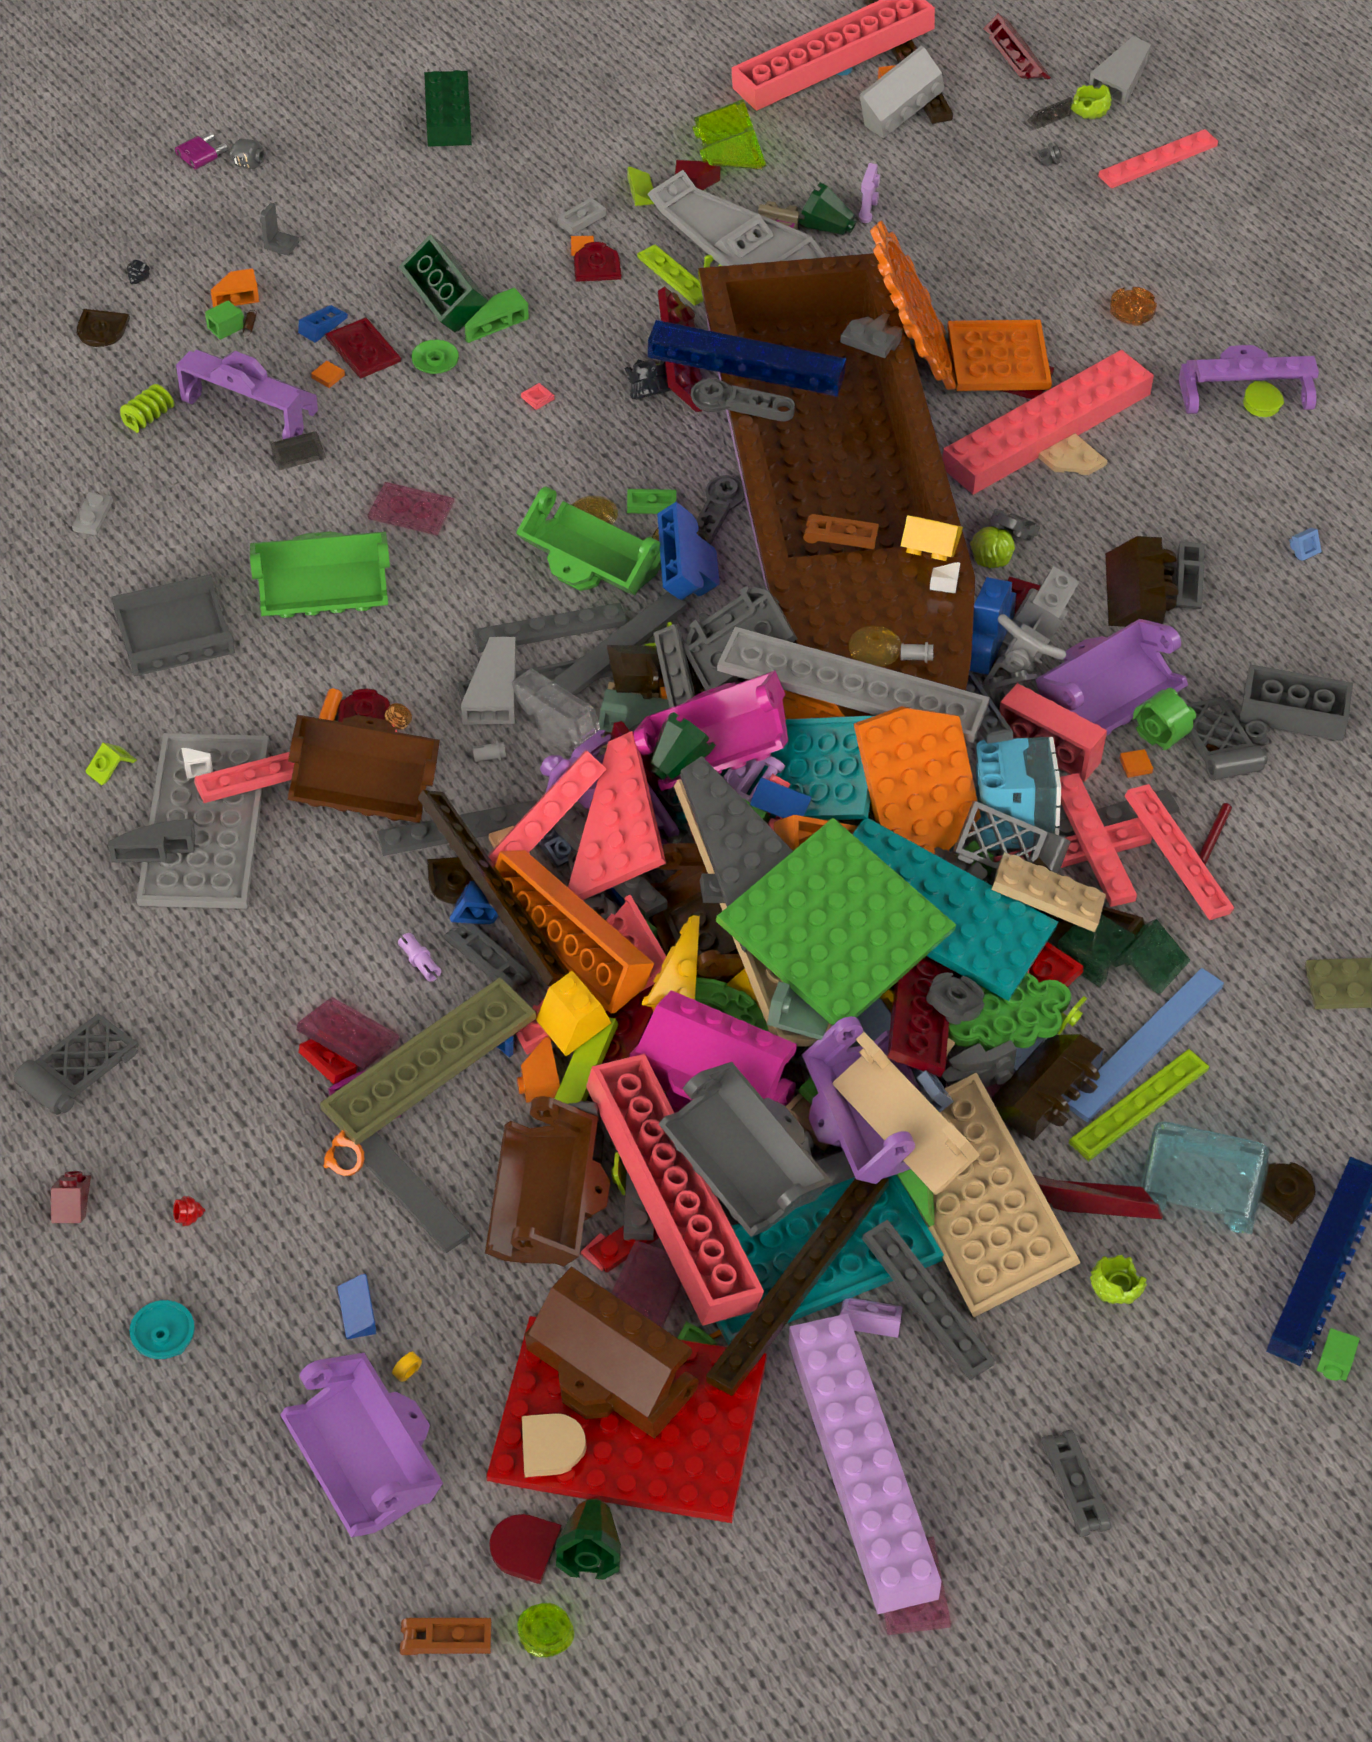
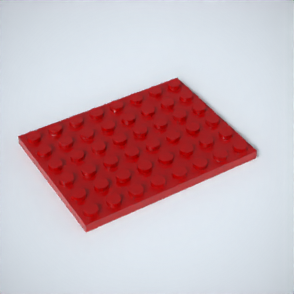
(684, 1471)

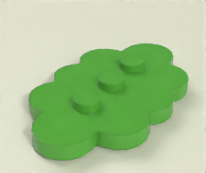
(1029, 1014)

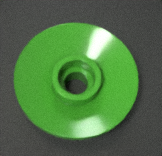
(435, 356)

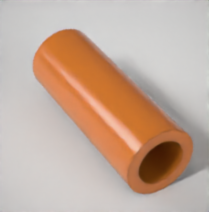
(331, 704)

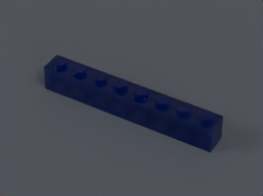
(746, 358)
(1323, 1265)

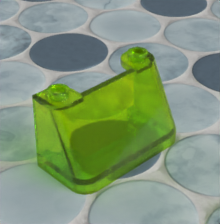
(729, 138)

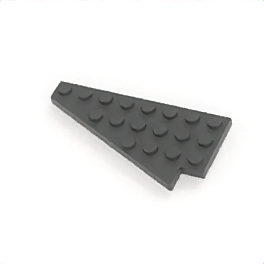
(734, 835)

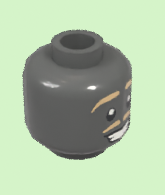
(247, 153)

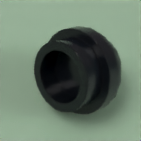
(137, 271)

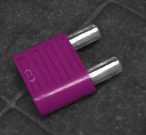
(198, 151)

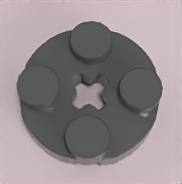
(1022, 527)
(943, 996)

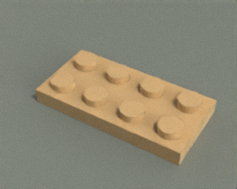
(1049, 891)

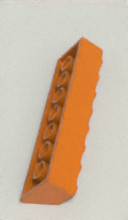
(578, 935)

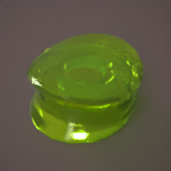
(545, 1630)

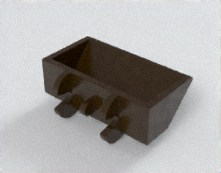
(1139, 581)
(639, 670)
(1049, 1083)

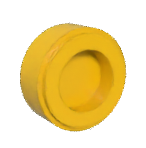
(407, 1366)

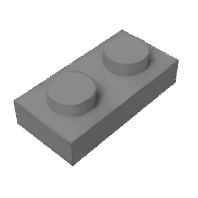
(581, 216)
(92, 513)

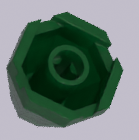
(827, 212)
(678, 747)
(587, 1540)

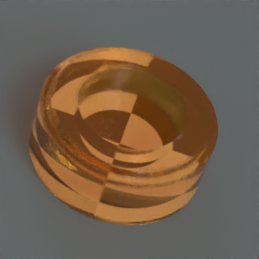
(398, 715)

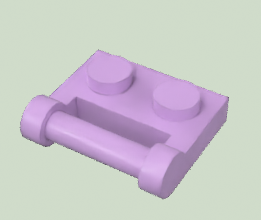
(870, 197)
(743, 777)

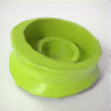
(1262, 399)

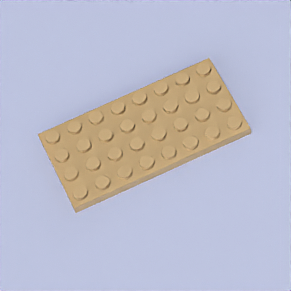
(993, 1215)

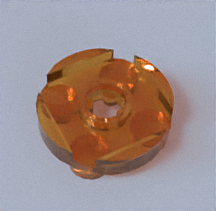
(1122, 305)

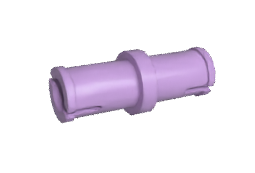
(419, 957)

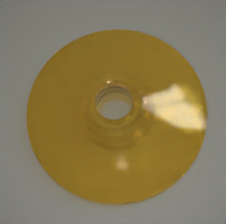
(598, 507)
(875, 645)

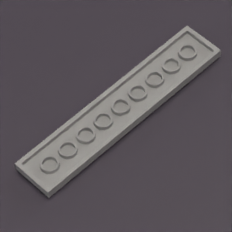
(846, 680)

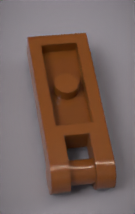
(841, 531)
(446, 1636)

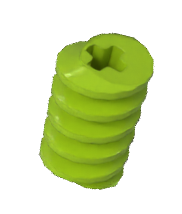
(145, 407)

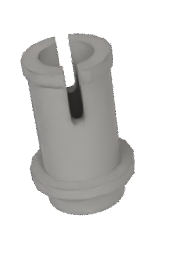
(917, 652)
(489, 751)

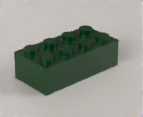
(447, 108)
(443, 283)

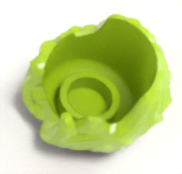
(1091, 101)
(992, 547)
(1116, 1280)

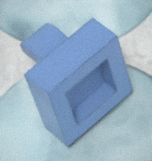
(1306, 544)

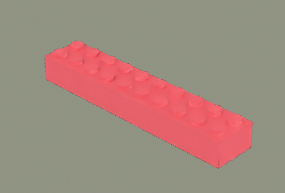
(830, 50)
(1046, 420)
(674, 1195)

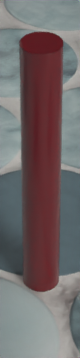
(1214, 832)

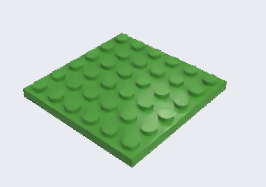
(836, 923)

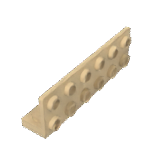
(896, 1105)

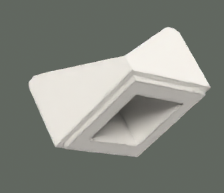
(945, 578)
(196, 762)

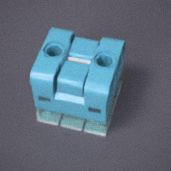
(1021, 781)

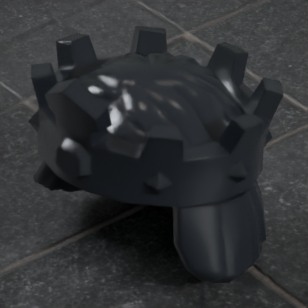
(647, 378)

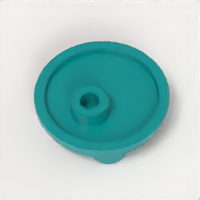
(162, 1329)

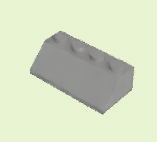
(901, 92)

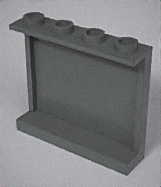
(172, 625)

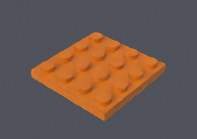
(999, 355)

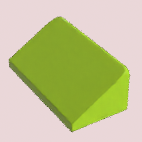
(640, 186)

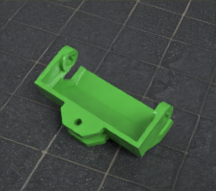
(587, 548)
(321, 573)

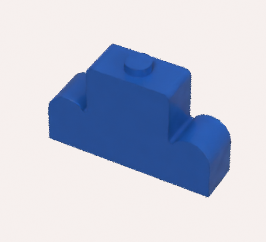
(686, 559)
(988, 633)

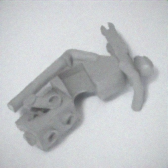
(1041, 617)

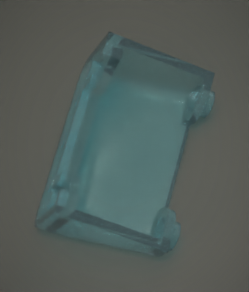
(1206, 1173)

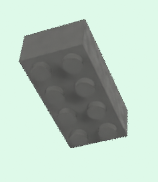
(1296, 702)

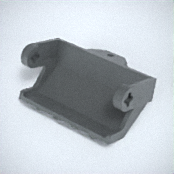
(745, 1148)

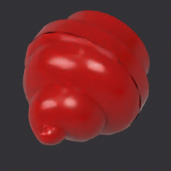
(187, 1210)

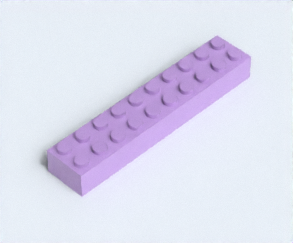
(864, 1464)

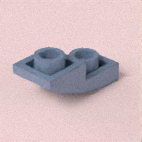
(555, 848)

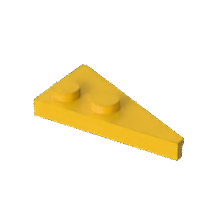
(679, 966)

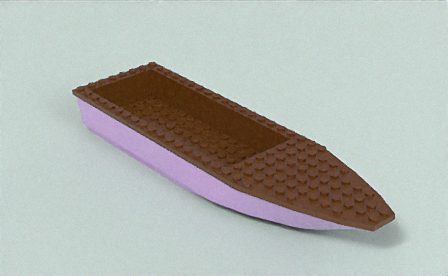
(846, 458)

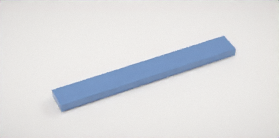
(1147, 1042)

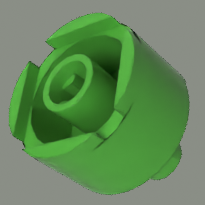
(1164, 718)

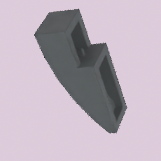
(1190, 574)
(153, 842)

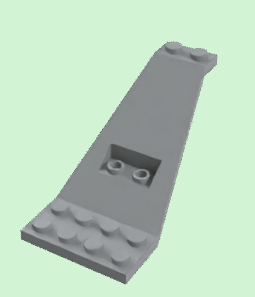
(722, 225)

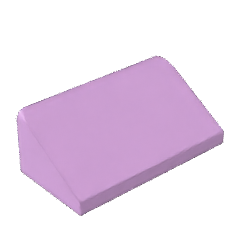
(873, 1316)

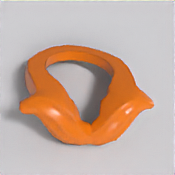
(343, 1141)

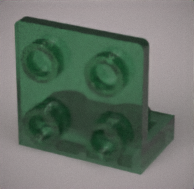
(1096, 949)
(1154, 956)

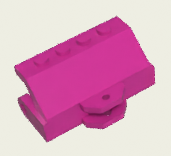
(739, 718)
(695, 1037)

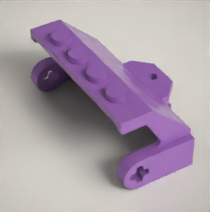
(1247, 363)
(248, 378)
(1114, 674)
(838, 1121)
(362, 1443)

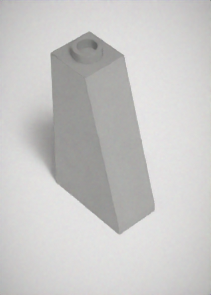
(1122, 69)
(490, 692)

